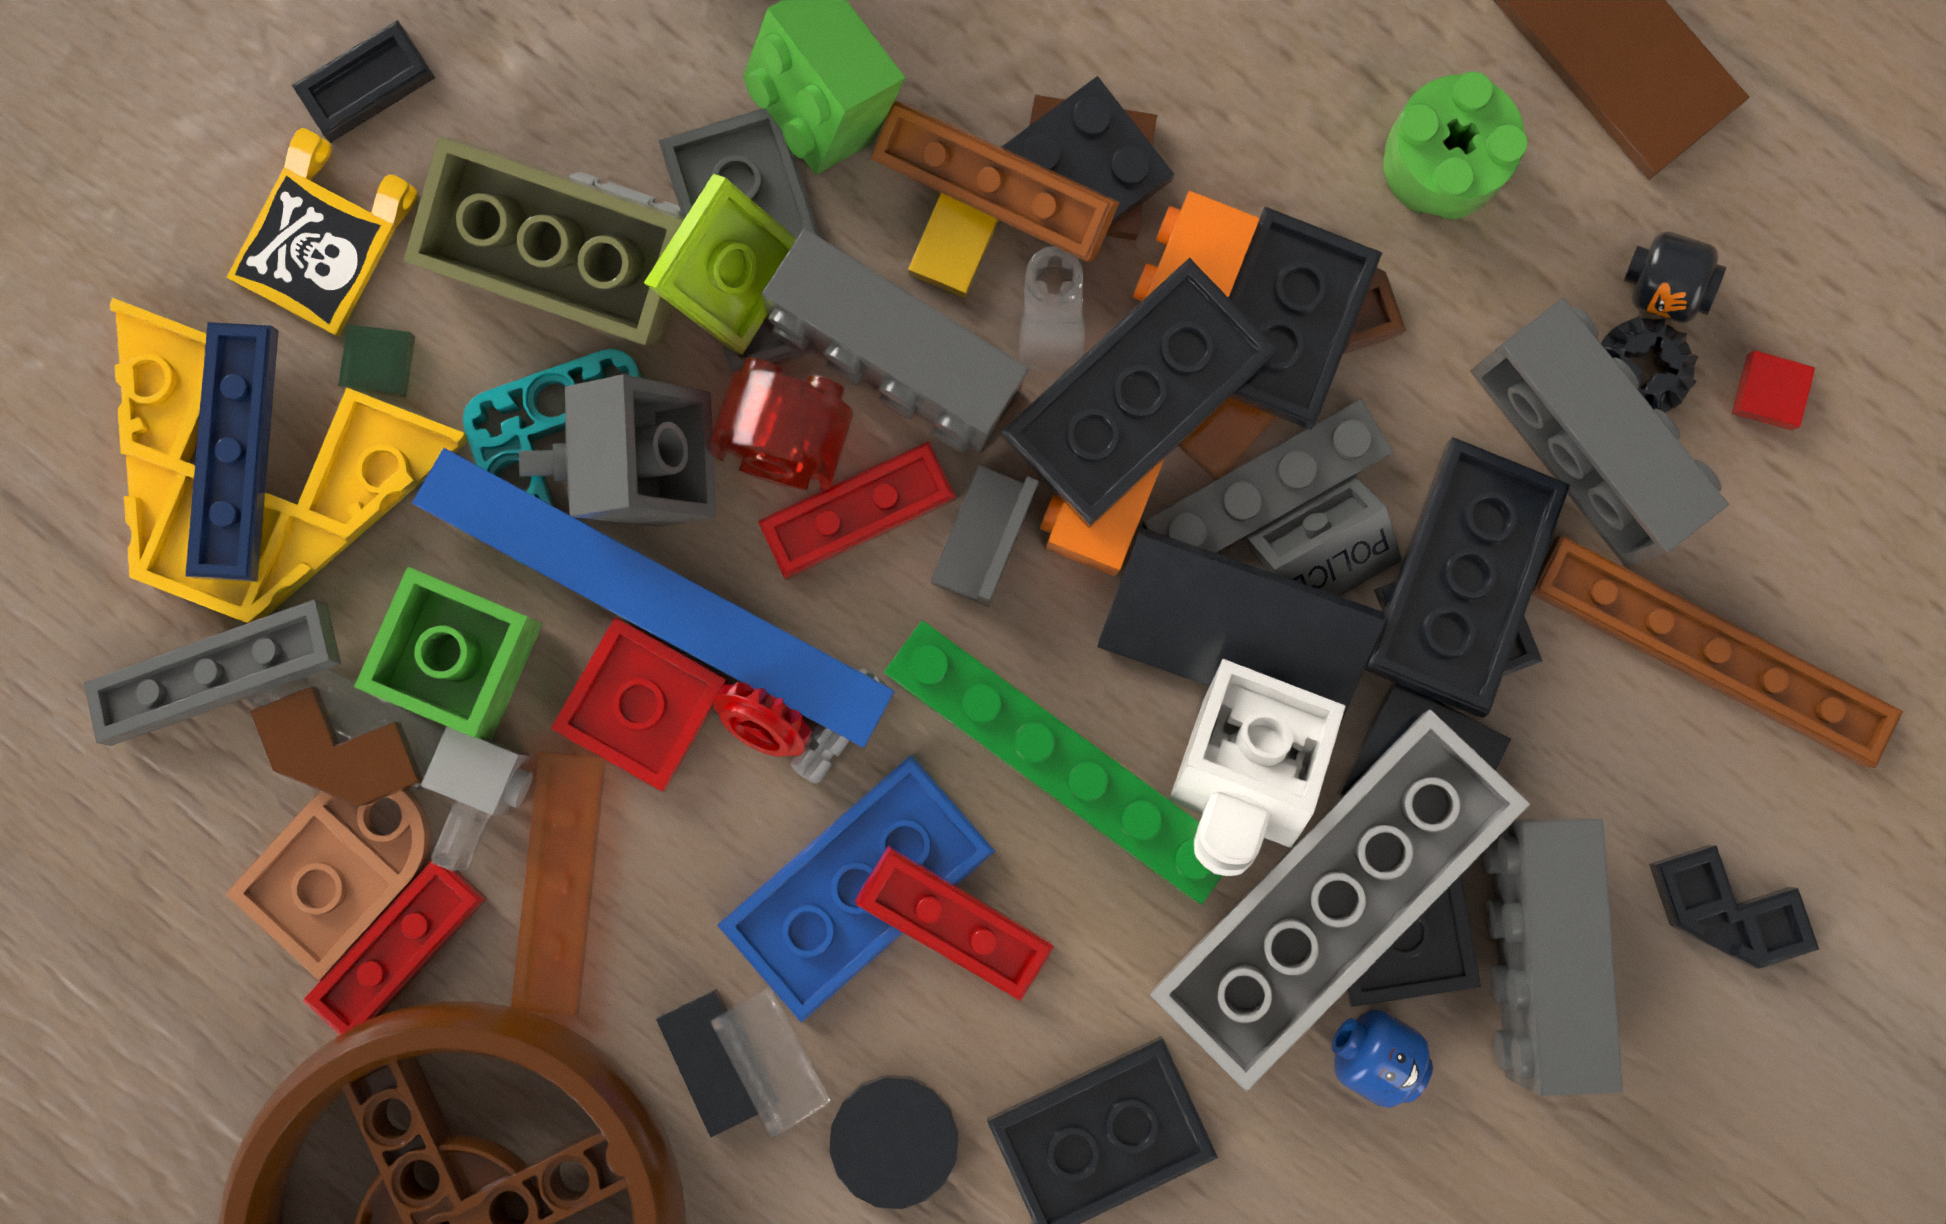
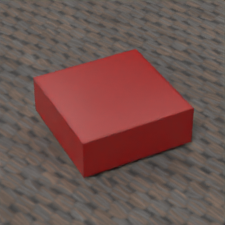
(1773, 390)

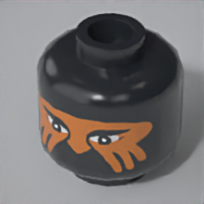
(1675, 277)

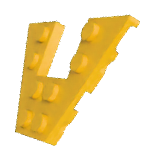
(361, 473)

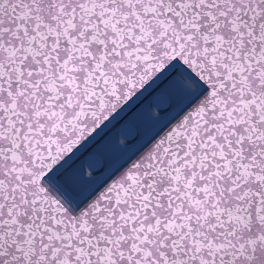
(232, 452)

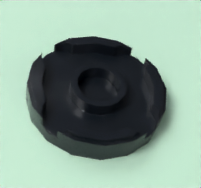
(894, 1142)

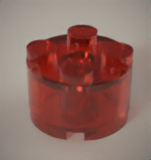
(782, 426)

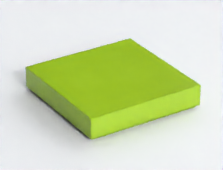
(722, 263)

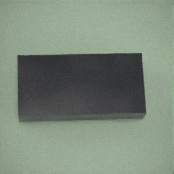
(363, 81)
(705, 1063)

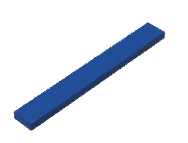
(653, 597)

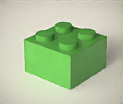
(821, 79)
(448, 655)

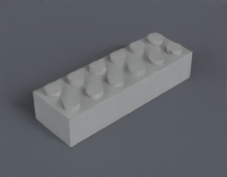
(1338, 899)

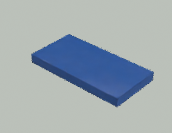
(805, 921)

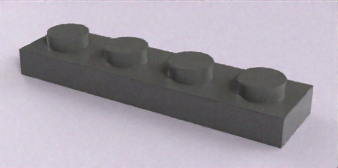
(1275, 481)
(212, 673)

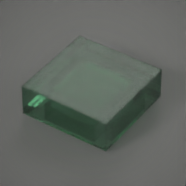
(376, 360)

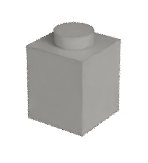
(479, 772)

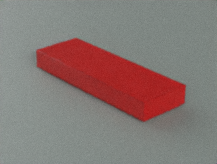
(857, 510)
(954, 923)
(395, 948)

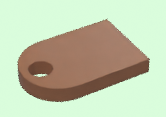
(332, 877)

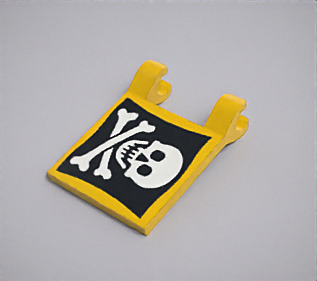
(314, 246)

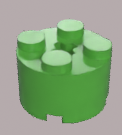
(1462, 113)

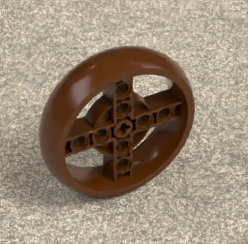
(381, 1063)

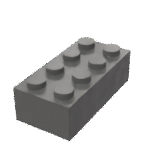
(891, 342)
(1600, 435)
(1553, 957)

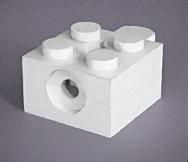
(1254, 765)

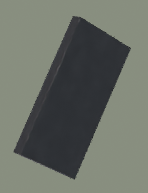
(1139, 392)
(1467, 577)
(1196, 607)

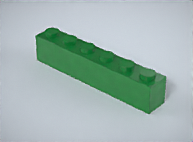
(1052, 758)

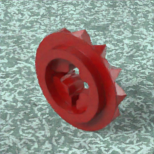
(761, 720)

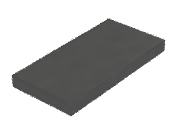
(760, 164)

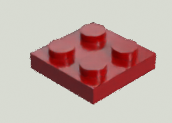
(639, 704)

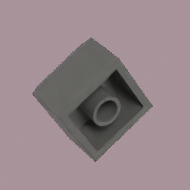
(633, 452)

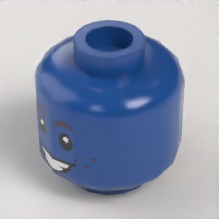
(1382, 1058)

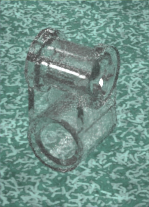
(1052, 323)

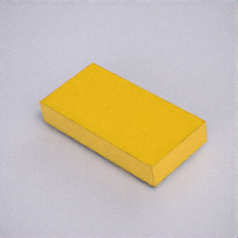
(952, 246)

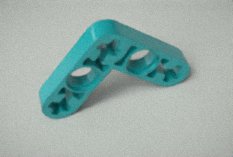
(500, 451)

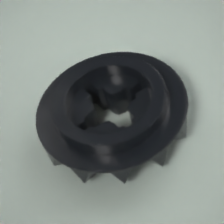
(1672, 354)

